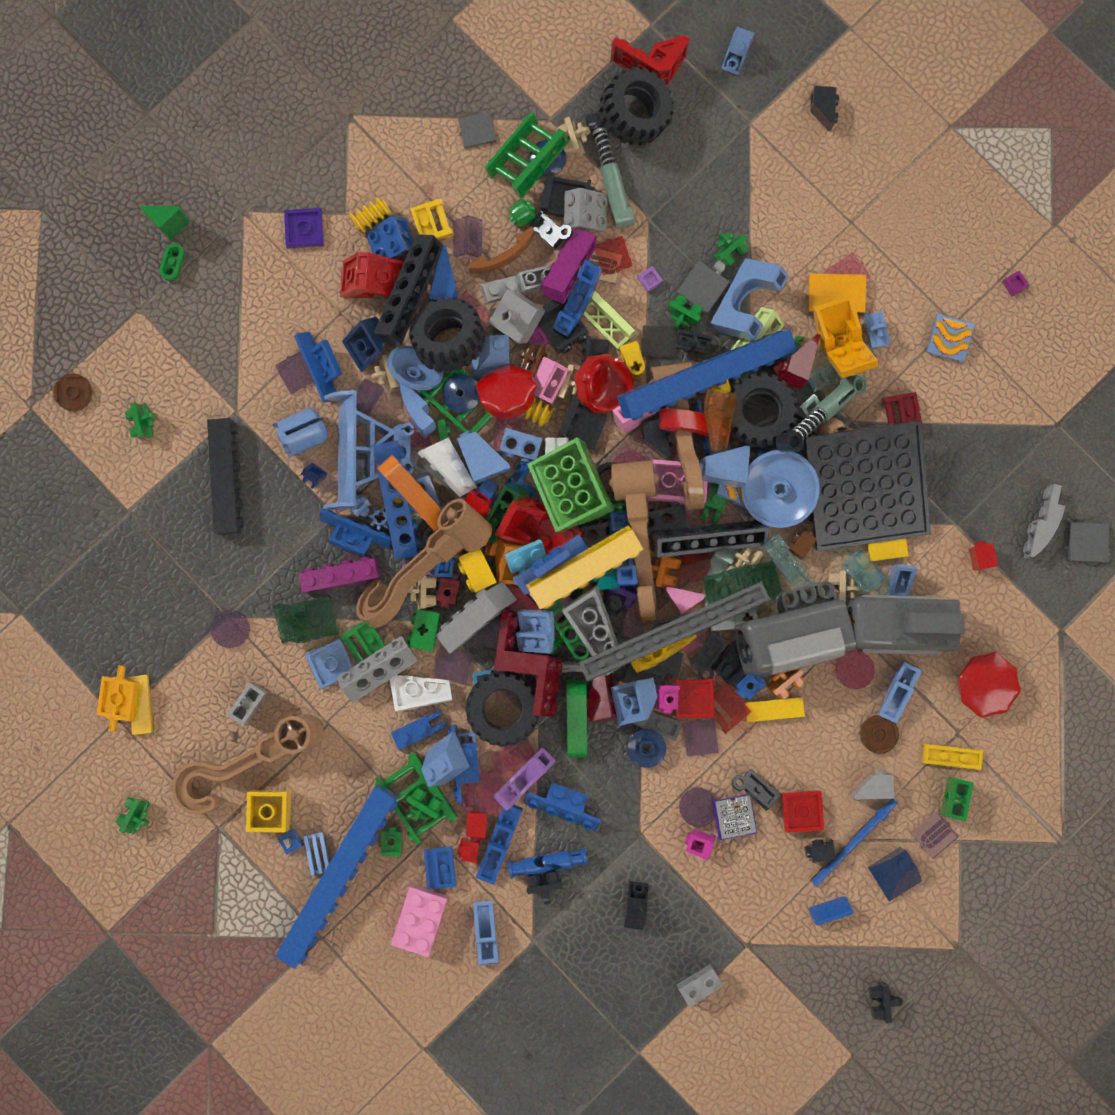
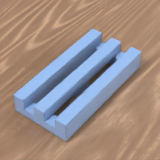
(309, 852)

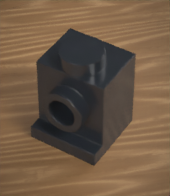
(820, 850)

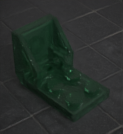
(737, 579)
(306, 621)

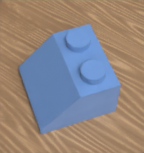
(444, 761)

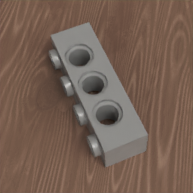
(377, 669)

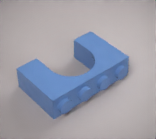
(750, 277)

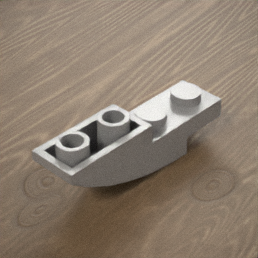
(524, 283)
(1043, 529)

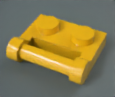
(425, 222)

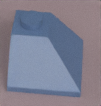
(493, 356)
(634, 700)

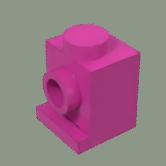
(663, 692)
(700, 849)

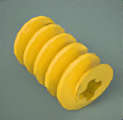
(370, 214)
(539, 413)

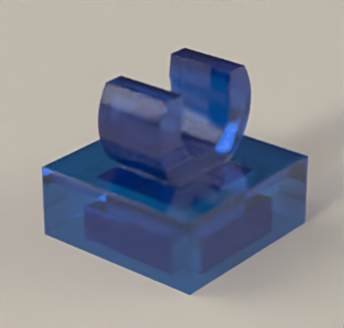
(313, 474)

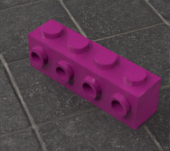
(566, 268)
(339, 576)

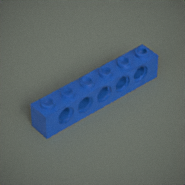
(401, 546)

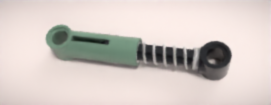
(621, 211)
(822, 413)

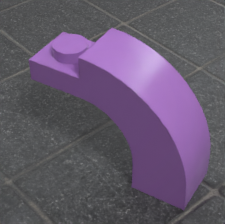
(524, 778)

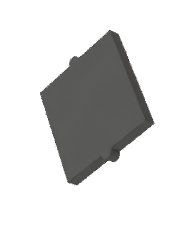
(477, 129)

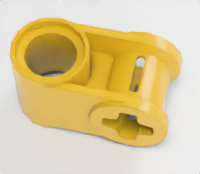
(632, 357)

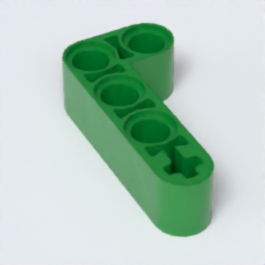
(576, 718)

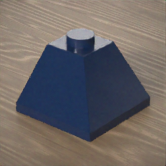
(363, 343)
(895, 873)

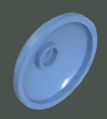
(409, 370)

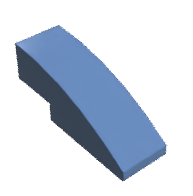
(417, 411)
(899, 691)
(486, 933)

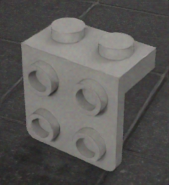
(585, 209)

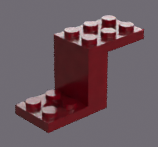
(545, 667)

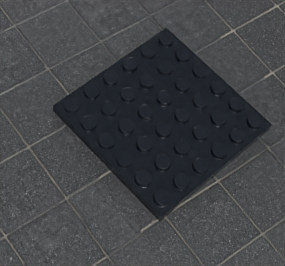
(869, 485)

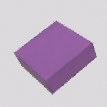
(650, 279)

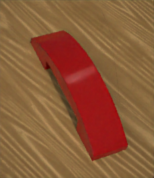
(683, 420)

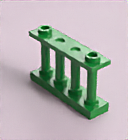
(532, 169)
(428, 398)
(447, 810)

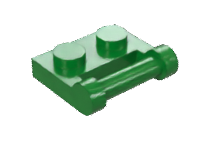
(368, 638)

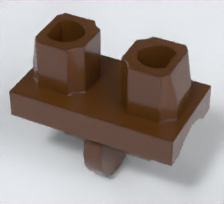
(532, 357)

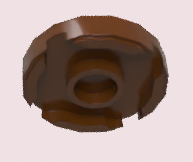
(73, 392)
(879, 734)

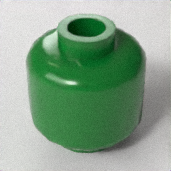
(522, 213)

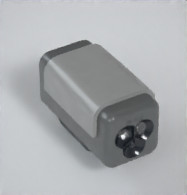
(797, 636)

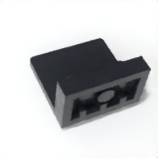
(583, 424)

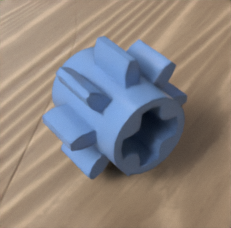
(361, 506)
(384, 523)

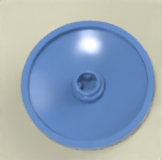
(781, 489)

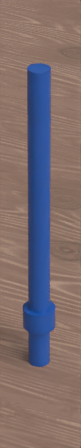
(881, 815)

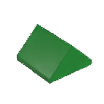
(168, 219)

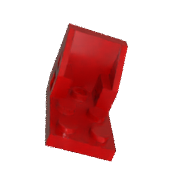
(670, 54)
(368, 276)
(529, 521)

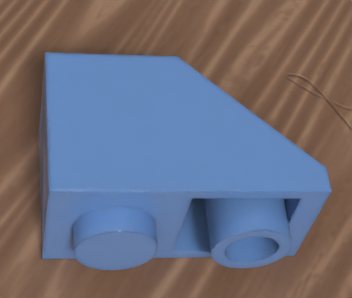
(737, 50)

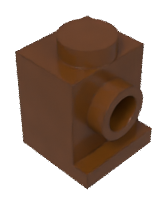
(802, 543)

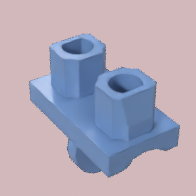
(876, 329)

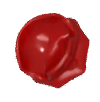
(601, 381)
(507, 391)
(988, 685)

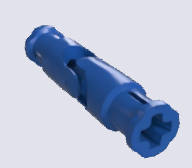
(556, 861)

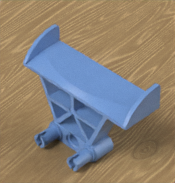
(347, 447)

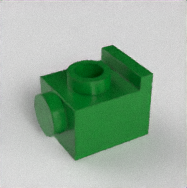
(397, 848)

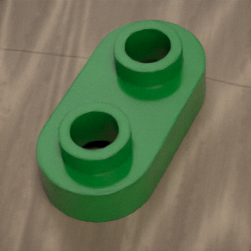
(172, 263)

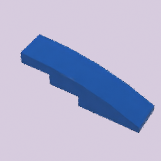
(499, 844)

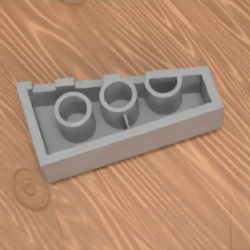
(475, 616)
(591, 622)

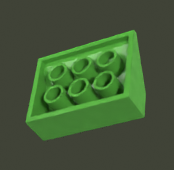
(570, 486)

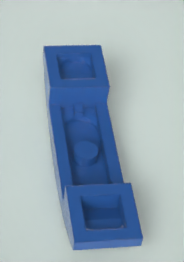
(579, 298)
(626, 572)

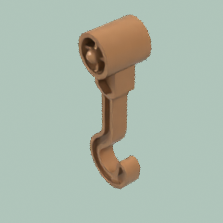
(635, 484)
(693, 486)
(458, 528)
(290, 736)

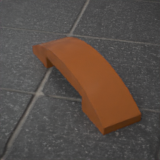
(482, 266)

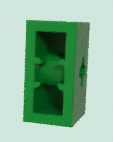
(428, 640)
(957, 798)

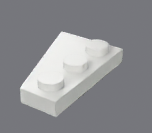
(448, 463)
(417, 692)

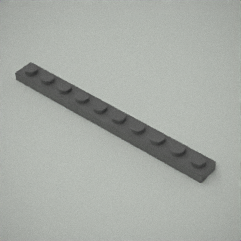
(674, 631)

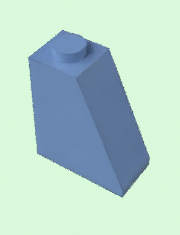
(481, 457)
(727, 467)

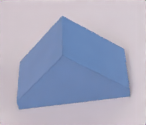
(901, 579)

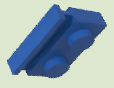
(440, 867)

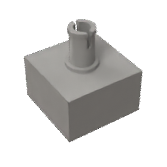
(516, 316)

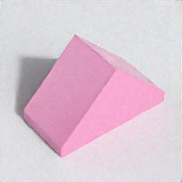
(683, 599)

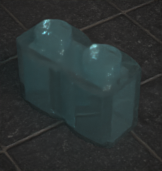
(865, 573)

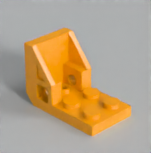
(842, 337)

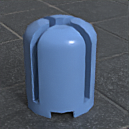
(301, 431)

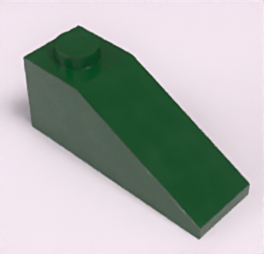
(508, 494)

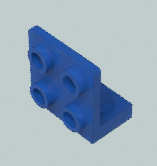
(390, 237)

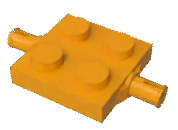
(117, 698)

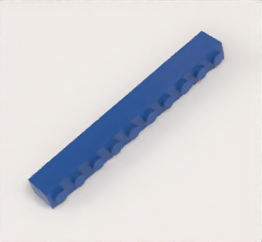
(706, 373)
(334, 880)

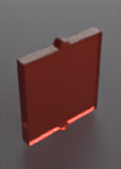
(613, 255)

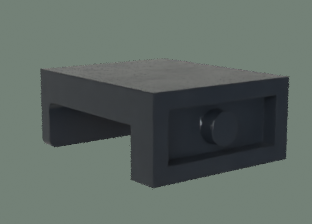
(554, 193)
(558, 341)

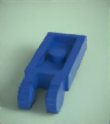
(416, 731)

